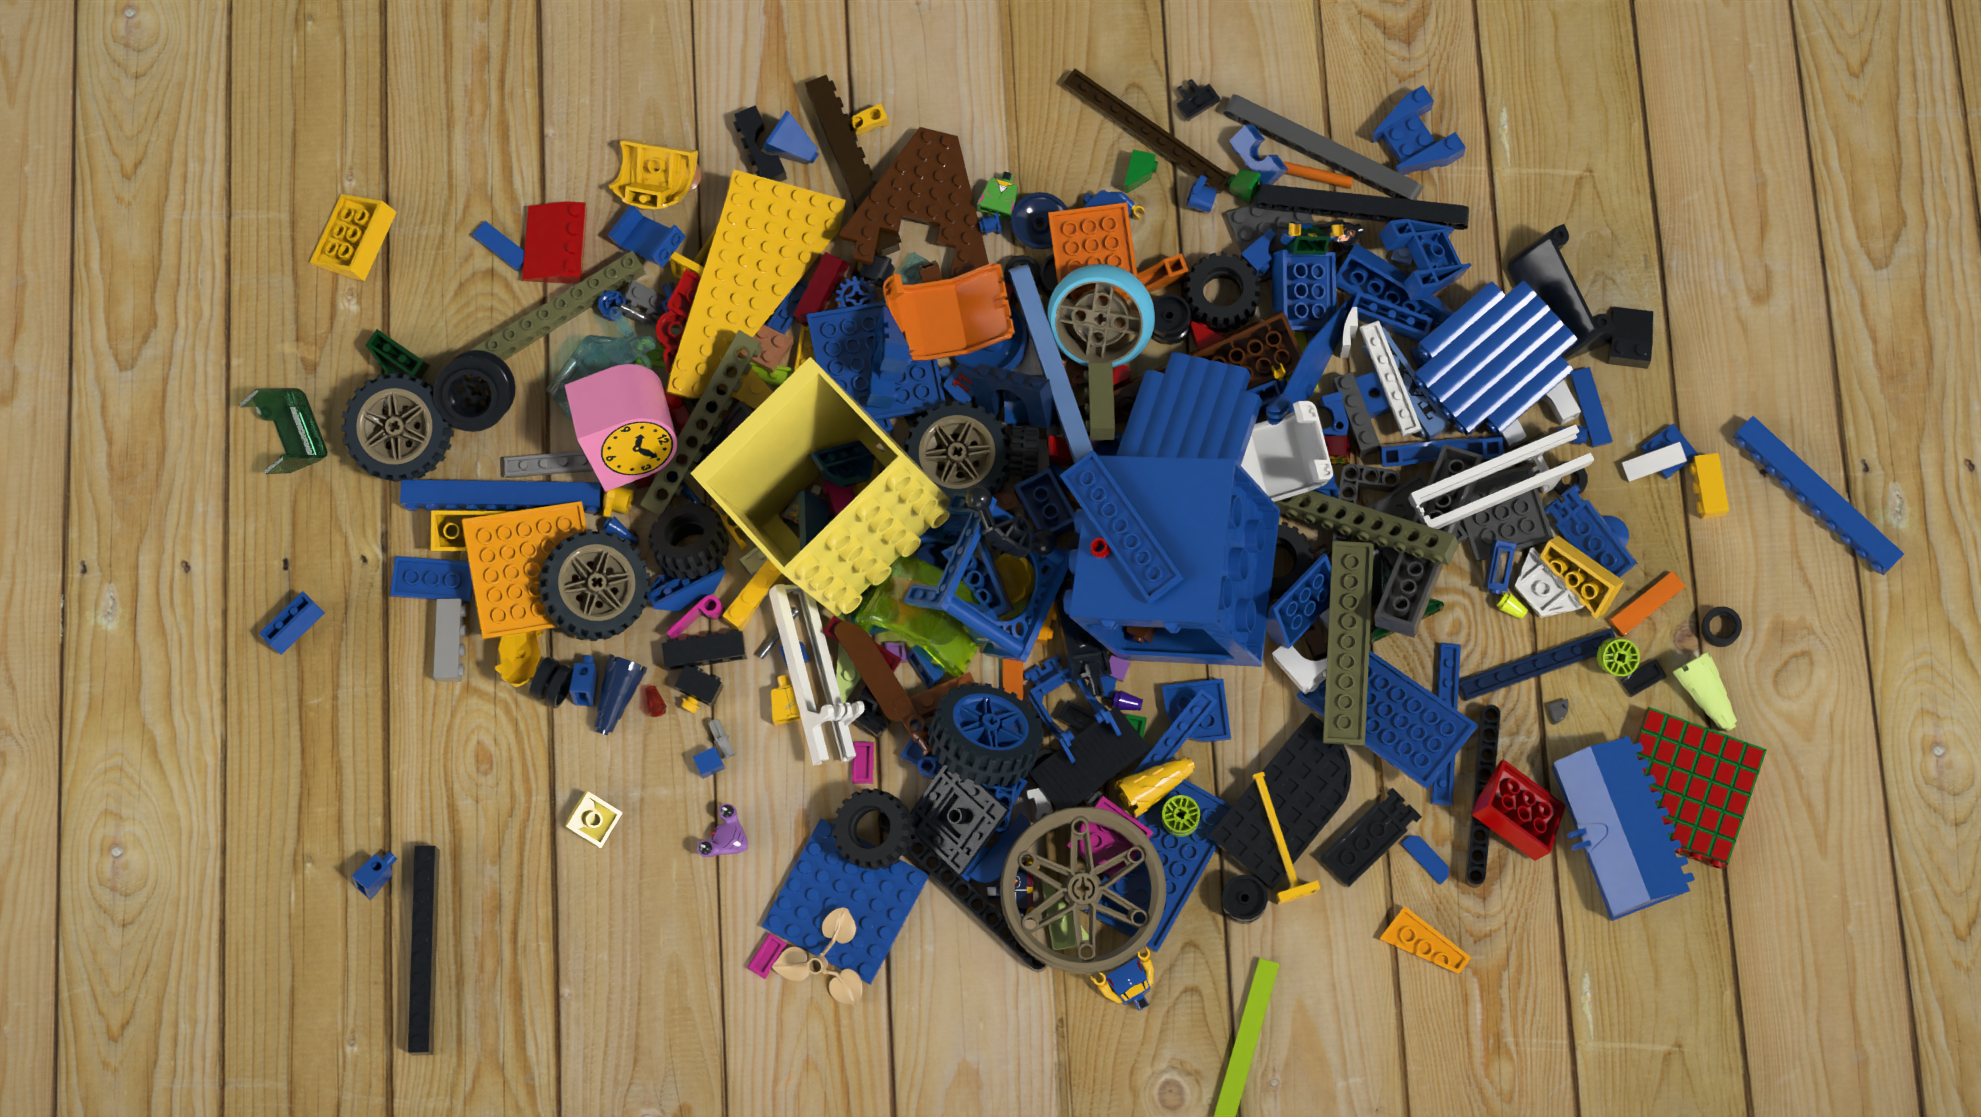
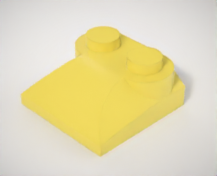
(593, 819)

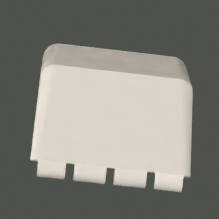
(1289, 455)

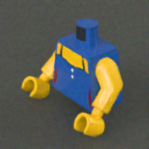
(1129, 981)

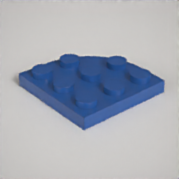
(1215, 724)

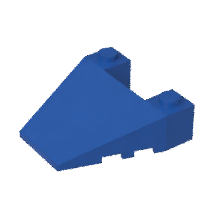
(889, 360)

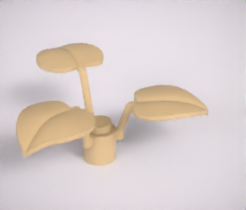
(793, 962)

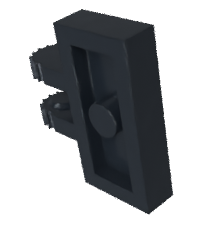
(1197, 102)

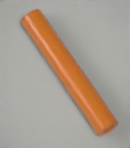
(1319, 175)

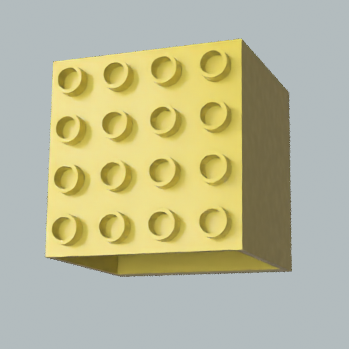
(771, 461)

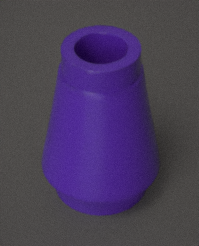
(1126, 701)

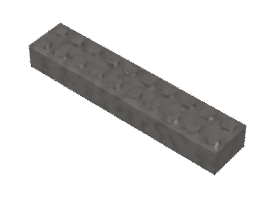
(1415, 578)

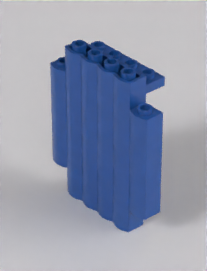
(1494, 358)
(1192, 411)

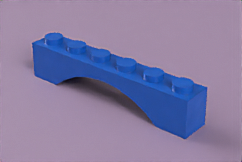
(1427, 451)

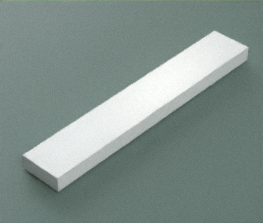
(1390, 378)

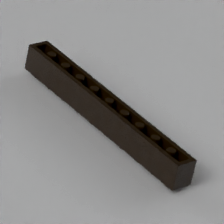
(846, 152)

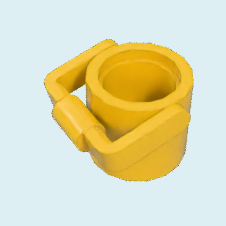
(618, 500)

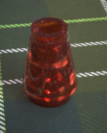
(655, 703)

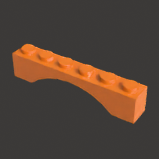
(1156, 277)

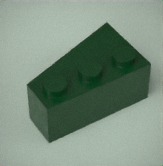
(395, 357)

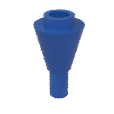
(614, 525)

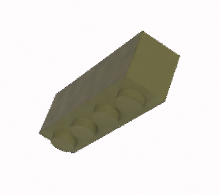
(1101, 401)

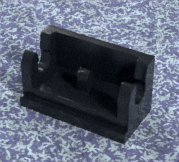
(874, 725)

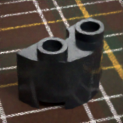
(877, 272)

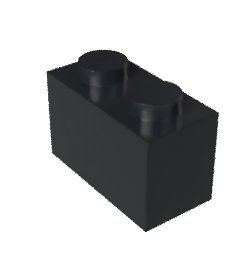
(699, 685)

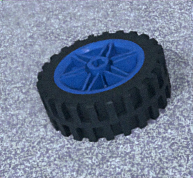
(973, 725)

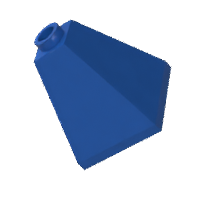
(790, 142)

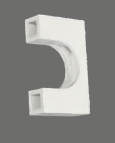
(1562, 405)
(1301, 671)

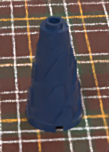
(616, 692)

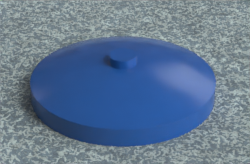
(1003, 354)

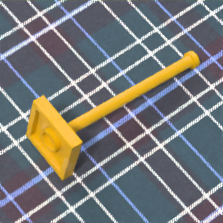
(680, 263)
(1296, 889)

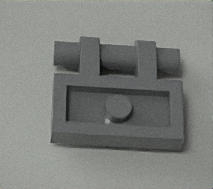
(645, 298)

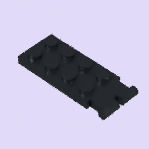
(1369, 838)

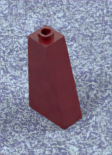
(821, 287)

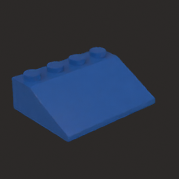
(1304, 288)
(1301, 604)

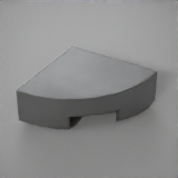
(1558, 710)

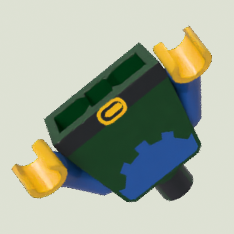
(1309, 239)

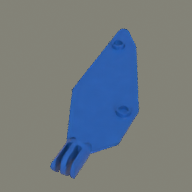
(1310, 365)

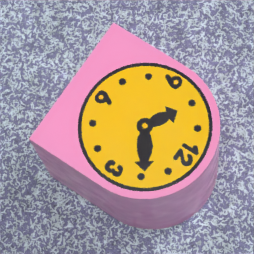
(622, 423)

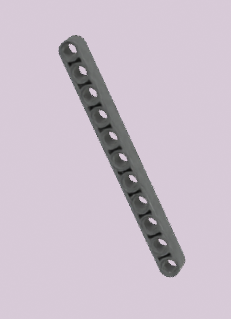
(1322, 149)

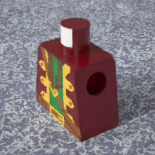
(1338, 449)

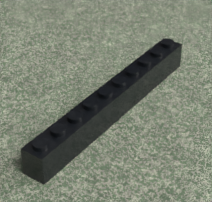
(423, 951)

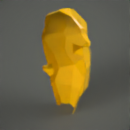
(519, 657)

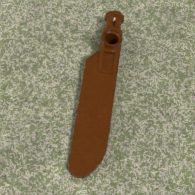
(882, 681)

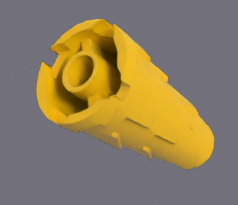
(1151, 785)

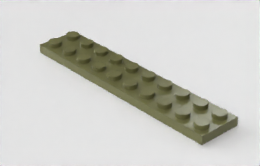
(1348, 643)

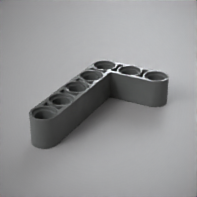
(1360, 482)

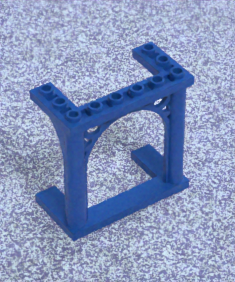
(1002, 645)

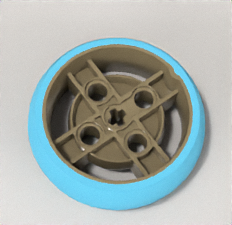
(1136, 322)

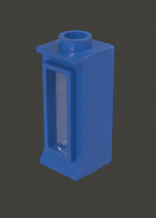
(1499, 566)

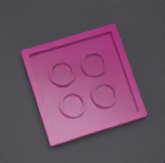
(1106, 842)

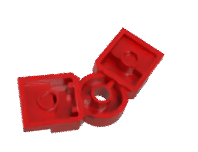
(677, 315)

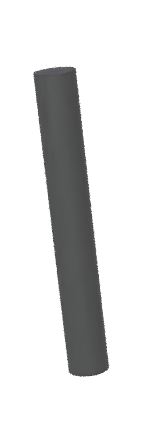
(774, 638)

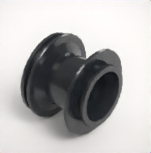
(451, 401)

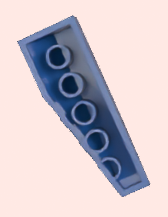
(1373, 275)

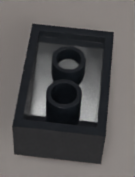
(1632, 338)

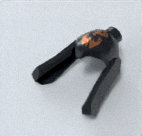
(1350, 236)

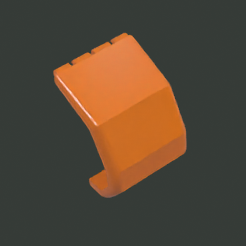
(951, 314)

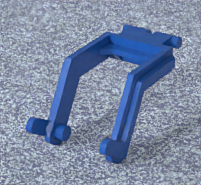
(1049, 680)

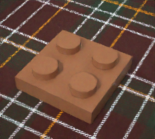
(774, 348)

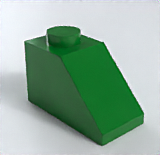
(1140, 169)
(1244, 184)

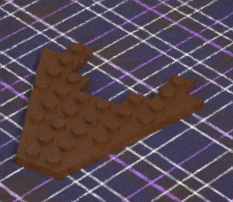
(926, 186)

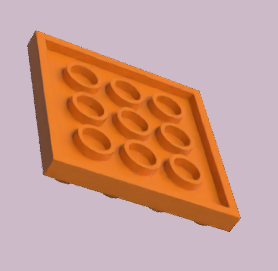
(1092, 237)

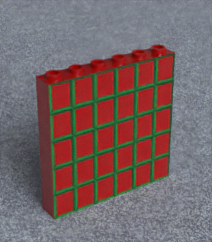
(1702, 782)

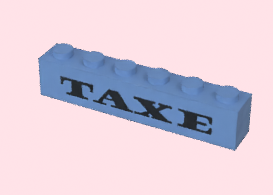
(1429, 414)

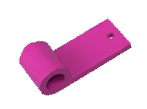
(709, 605)

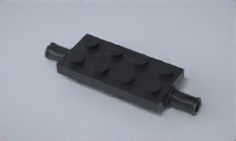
(1083, 652)

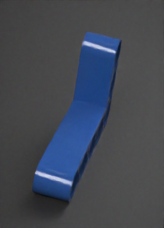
(1001, 792)

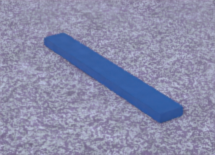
(1447, 691)

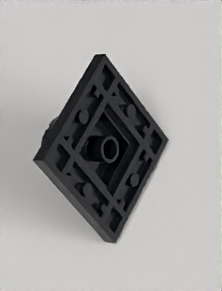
(957, 818)

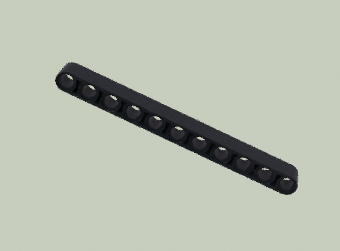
(1359, 206)
(967, 900)

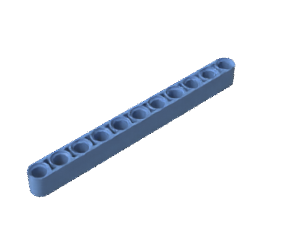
(1050, 361)

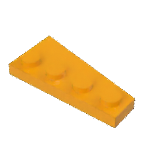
(1421, 939)

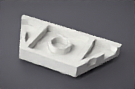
(1544, 589)

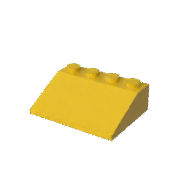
(353, 236)

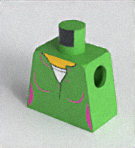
(999, 197)

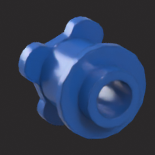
(990, 224)

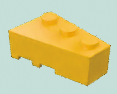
(753, 390)

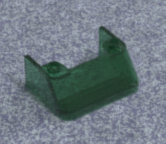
(294, 424)

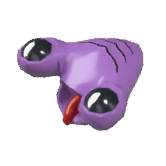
(726, 837)

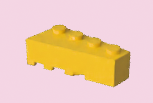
(1585, 577)

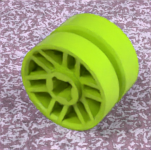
(1628, 658)
(1174, 824)

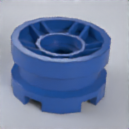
(606, 300)

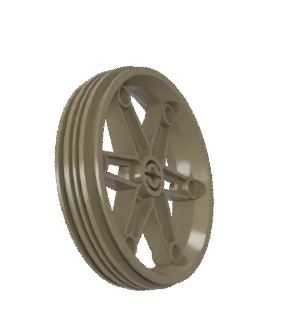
(1148, 855)

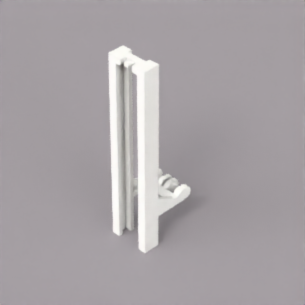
(1531, 452)
(839, 714)

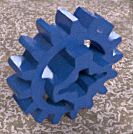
(855, 288)

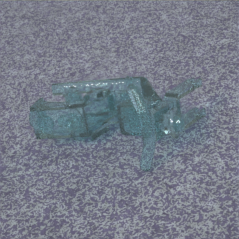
(601, 353)

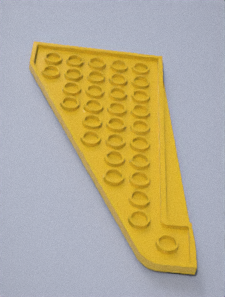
(756, 257)

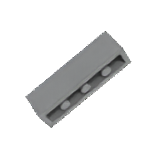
(449, 640)

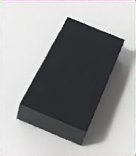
(1643, 678)

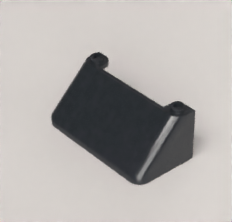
(1550, 278)

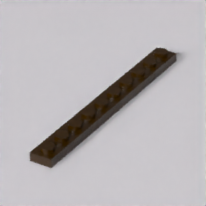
(1146, 130)

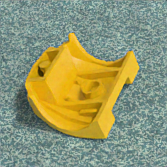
(654, 174)

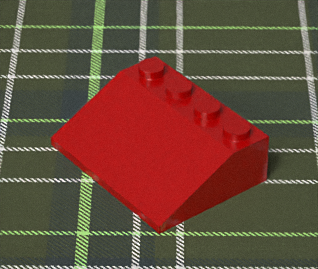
(555, 242)
(1519, 811)

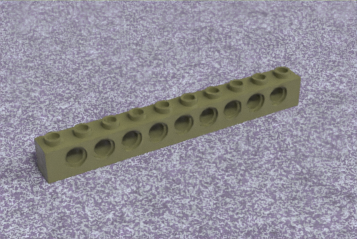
(563, 307)
(741, 341)
(1371, 519)

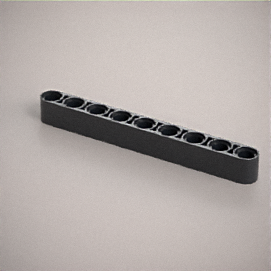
(1488, 766)

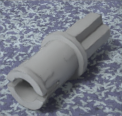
(721, 739)

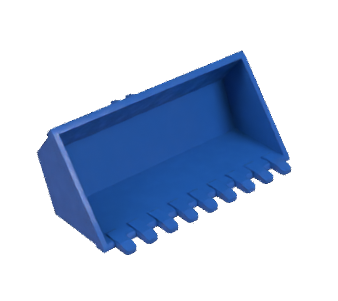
(1621, 827)

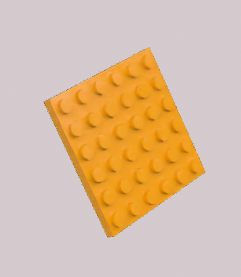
(506, 562)

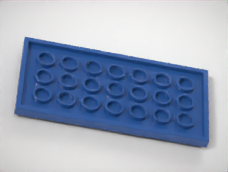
(1405, 722)
(1182, 862)

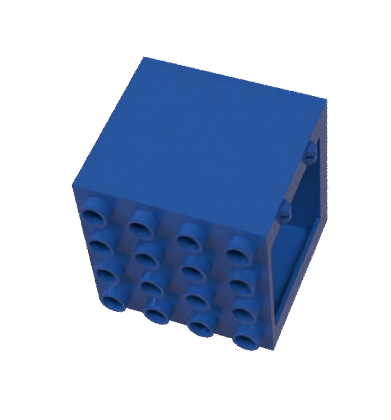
(1220, 539)

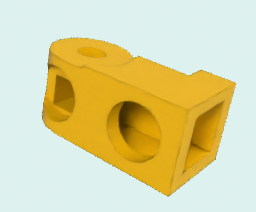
(869, 119)

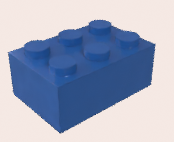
(1045, 503)

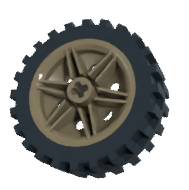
(970, 425)
(370, 447)
(583, 617)

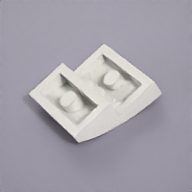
(1349, 332)

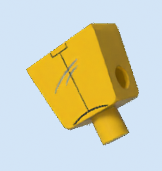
(784, 702)

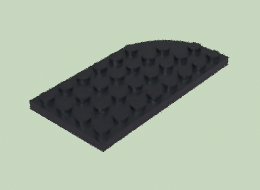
(1306, 789)

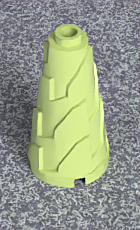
(1705, 686)

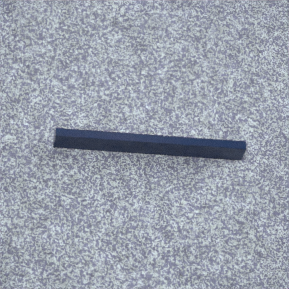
(1533, 666)

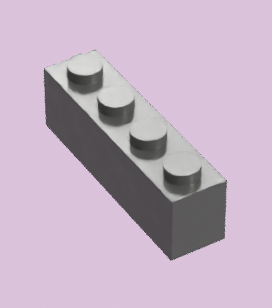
(1357, 415)

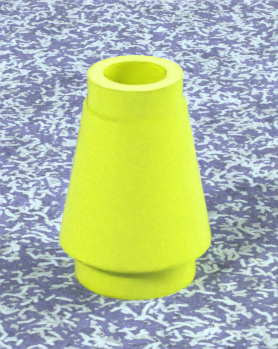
(1510, 605)

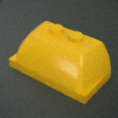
(448, 531)

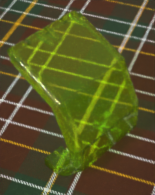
(929, 628)

